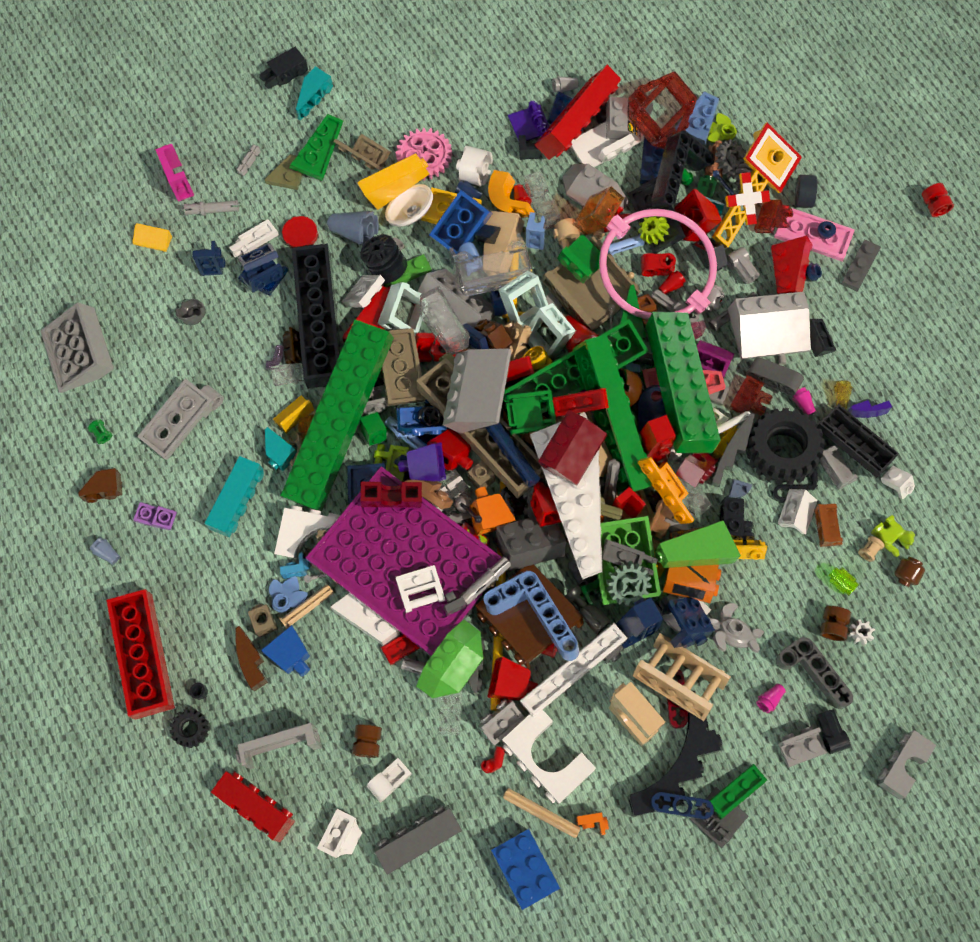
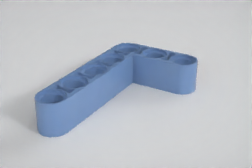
(541, 608)

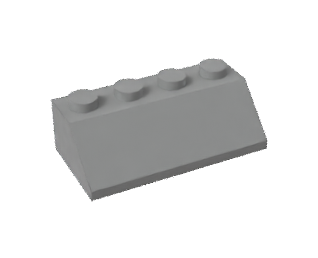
(467, 308)

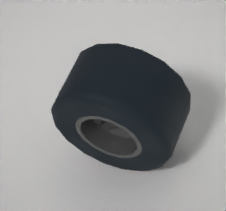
(806, 191)

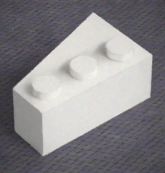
(365, 619)

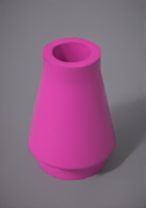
(804, 401)
(769, 700)

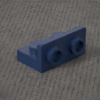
(210, 261)
(261, 276)

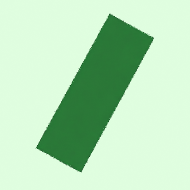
(737, 791)

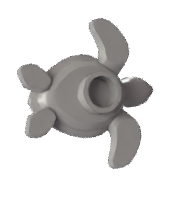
(734, 631)

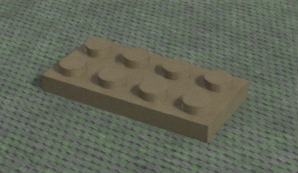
(402, 369)

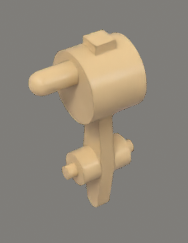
(568, 233)

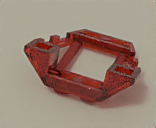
(643, 121)

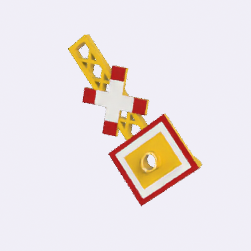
(774, 173)

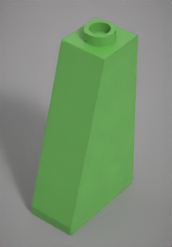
(699, 548)

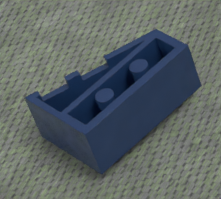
(640, 622)

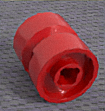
(937, 200)

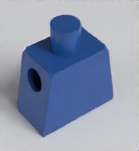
(288, 652)

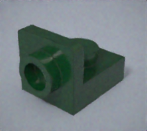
(707, 186)
(590, 589)

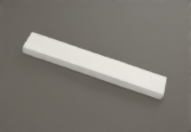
(573, 670)

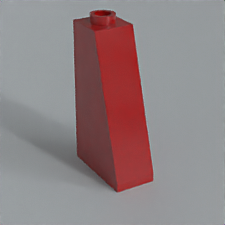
(372, 311)

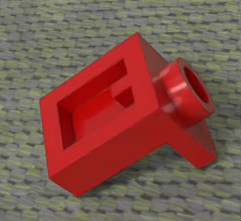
(423, 344)

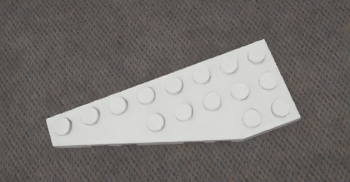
(577, 507)

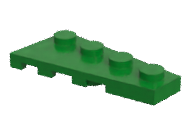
(318, 150)

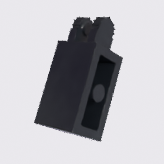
(284, 68)

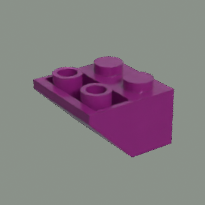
(714, 357)

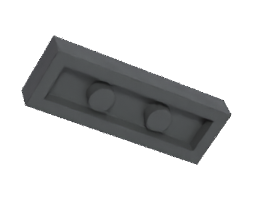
(860, 265)

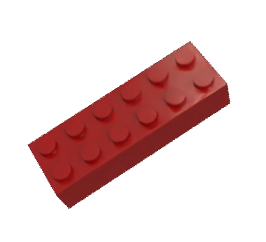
(578, 113)
(140, 654)

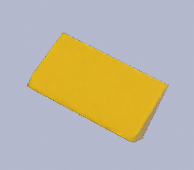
(151, 237)

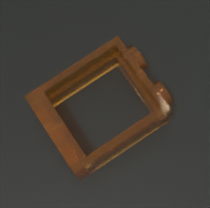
(595, 211)

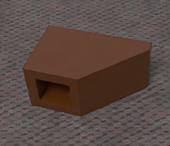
(495, 334)
(102, 485)

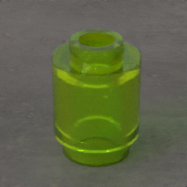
(843, 580)

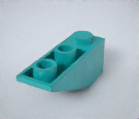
(313, 89)

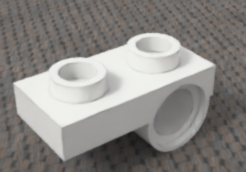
(390, 779)

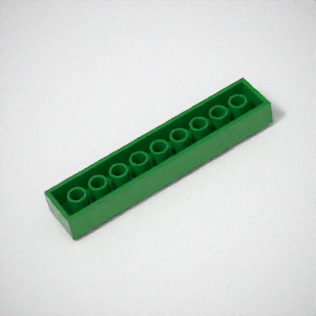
(337, 415)

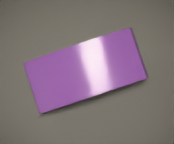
(154, 516)

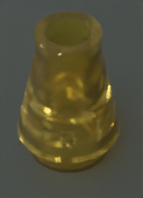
(842, 393)

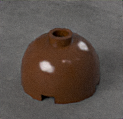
(632, 385)

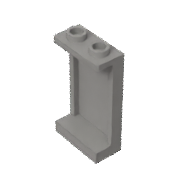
(274, 741)

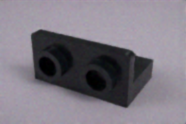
(733, 515)

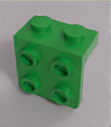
(580, 258)

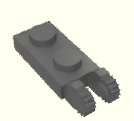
(617, 553)

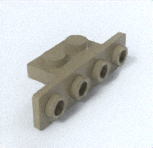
(367, 150)

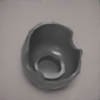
(191, 312)

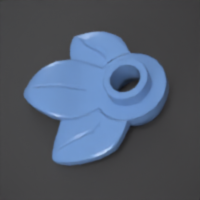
(288, 592)

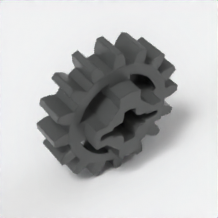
(729, 159)

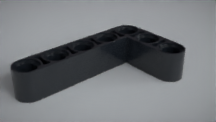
(679, 150)

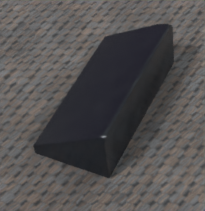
(820, 338)

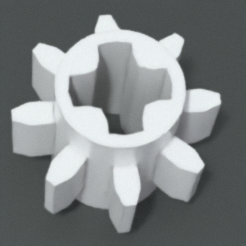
(863, 627)

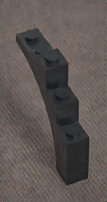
(685, 769)

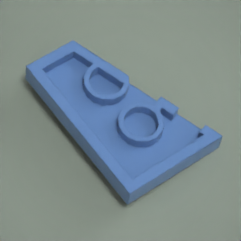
(702, 117)

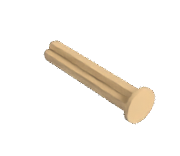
(306, 606)

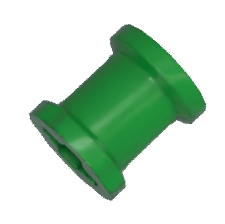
(95, 430)

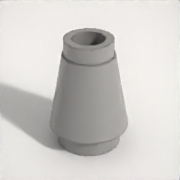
(564, 84)

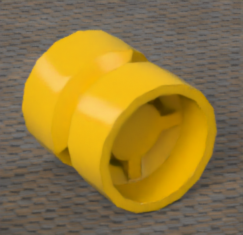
(538, 358)

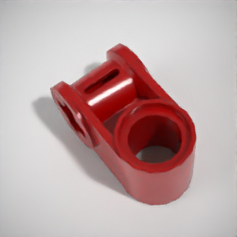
(656, 265)

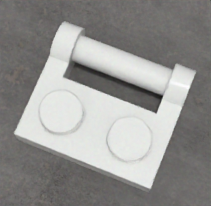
(417, 582)

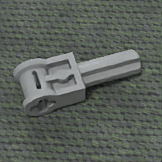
(671, 305)

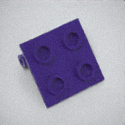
(529, 121)

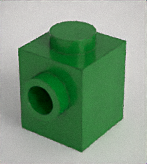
(373, 429)

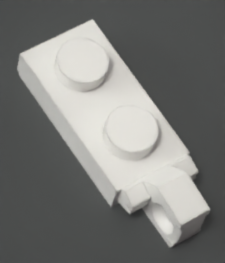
(254, 238)

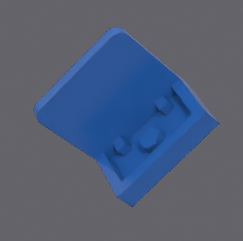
(408, 422)

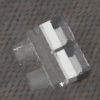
(454, 487)

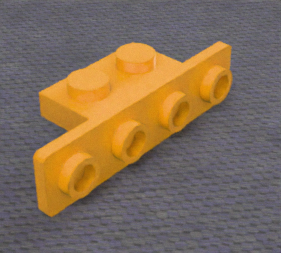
(669, 488)

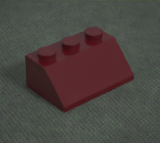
(572, 447)

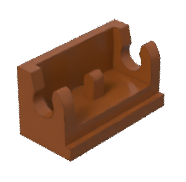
(828, 525)

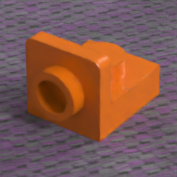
(589, 821)

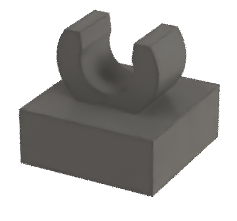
(453, 604)

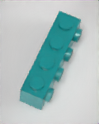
(234, 497)

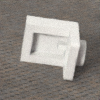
(899, 481)

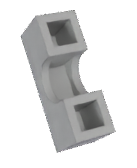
(895, 778)

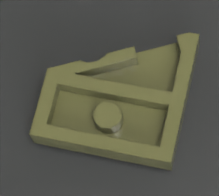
(285, 176)

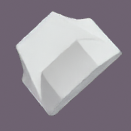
(340, 835)

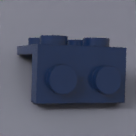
(693, 622)

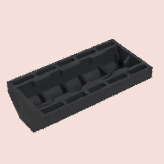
(857, 440)

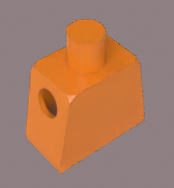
(492, 510)

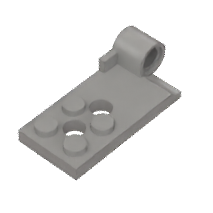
(191, 406)

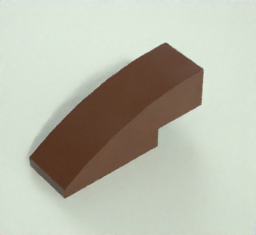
(249, 660)

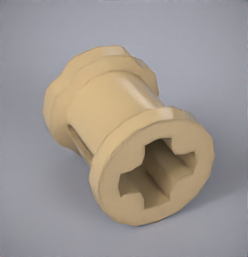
(871, 548)

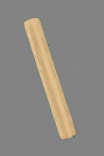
(541, 813)

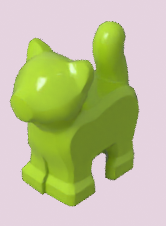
(891, 534)

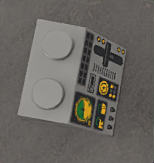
(617, 120)

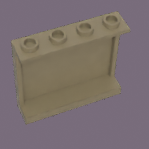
(590, 300)

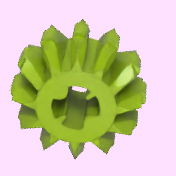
(653, 229)

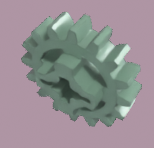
(632, 592)

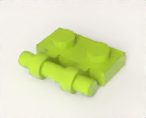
(394, 452)

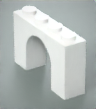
(557, 784)

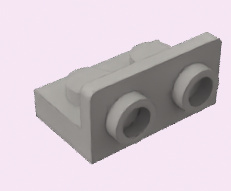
(802, 747)

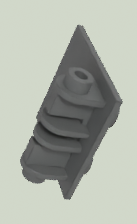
(720, 830)

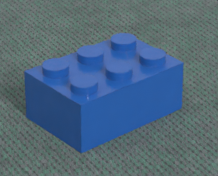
(460, 222)
(525, 869)

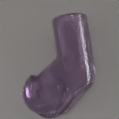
(277, 357)

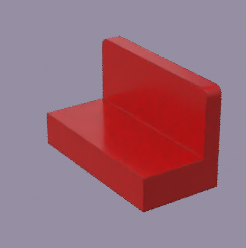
(629, 502)

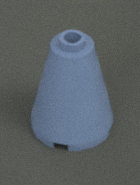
(354, 225)

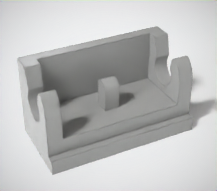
(837, 468)

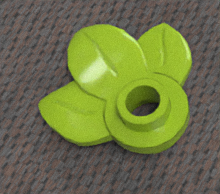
(718, 129)

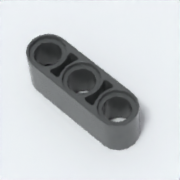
(775, 376)

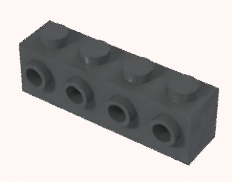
(417, 839)

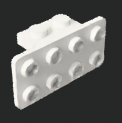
(596, 149)

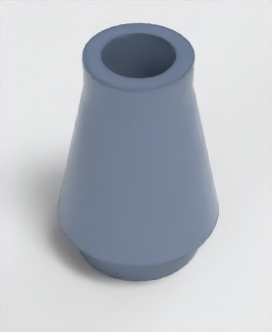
(105, 551)

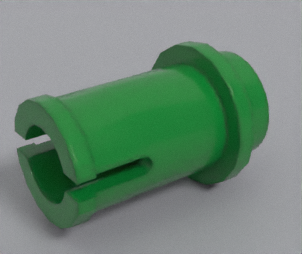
(687, 178)

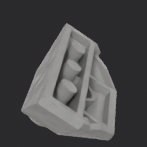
(585, 180)

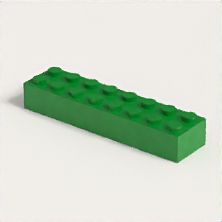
(599, 371)
(564, 376)
(682, 382)

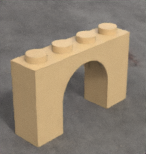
(635, 713)

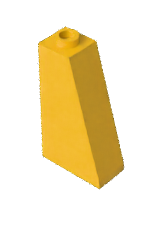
(393, 180)

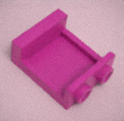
(178, 181)

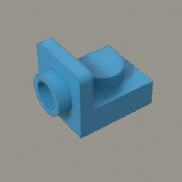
(293, 569)

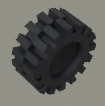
(181, 719)

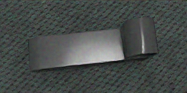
(817, 675)

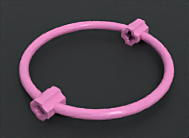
(619, 227)

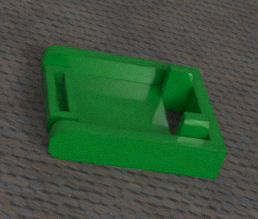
(526, 411)

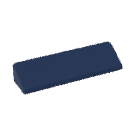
(513, 454)

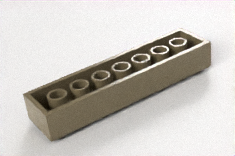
(435, 388)

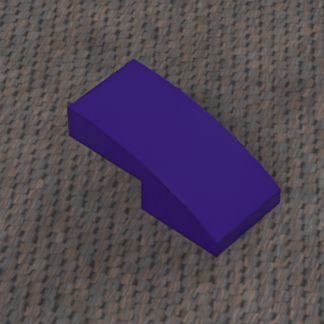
(865, 410)

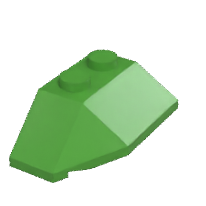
(452, 662)

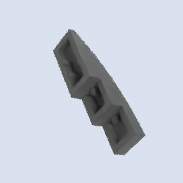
(736, 445)

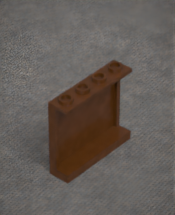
(521, 627)

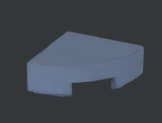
(739, 489)

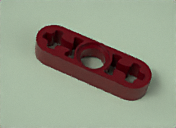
(682, 713)

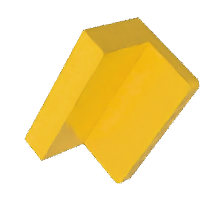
(291, 414)

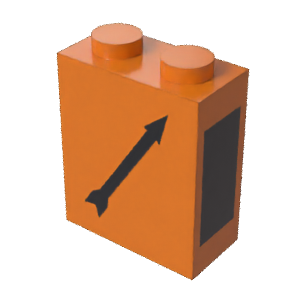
(693, 582)

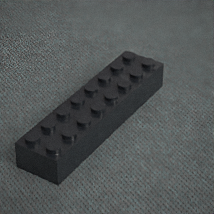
(316, 313)

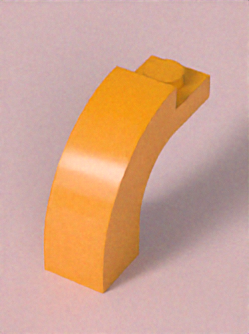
(499, 192)

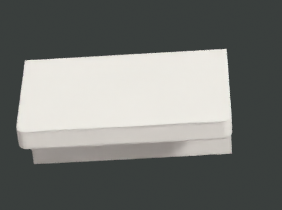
(798, 510)

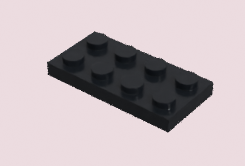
(641, 200)

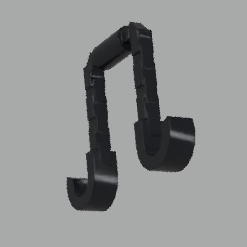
(813, 478)

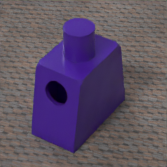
(425, 463)

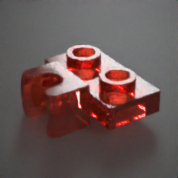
(772, 215)
(750, 397)

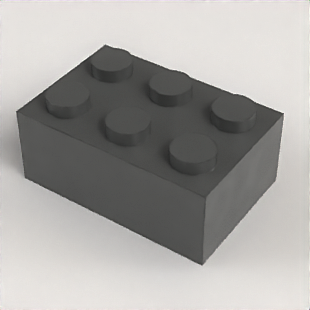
(528, 543)

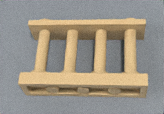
(675, 691)

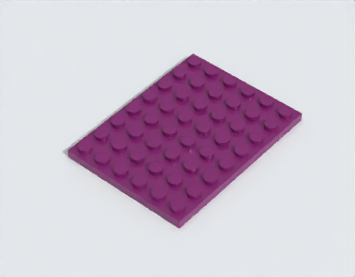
(377, 544)

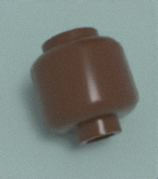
(909, 571)

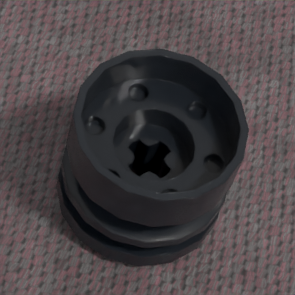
(384, 258)

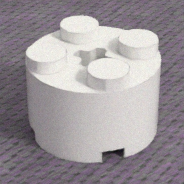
(474, 165)

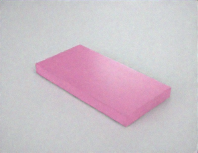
(807, 224)

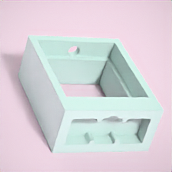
(518, 287)
(392, 301)
(561, 330)

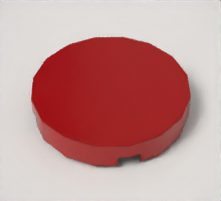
(300, 232)

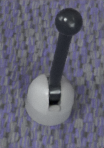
(465, 507)

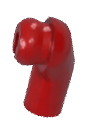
(494, 763)

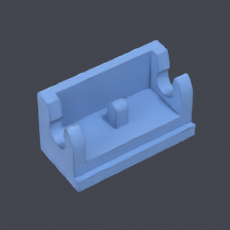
(535, 233)

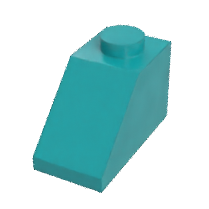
(278, 450)

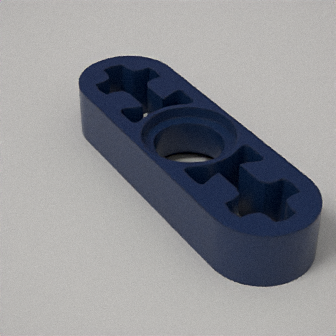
(698, 802)

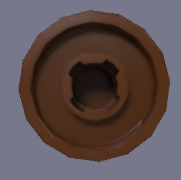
(835, 623)
(367, 741)

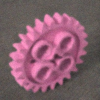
(423, 144)

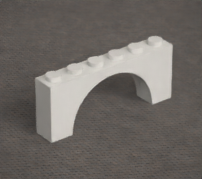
(298, 528)

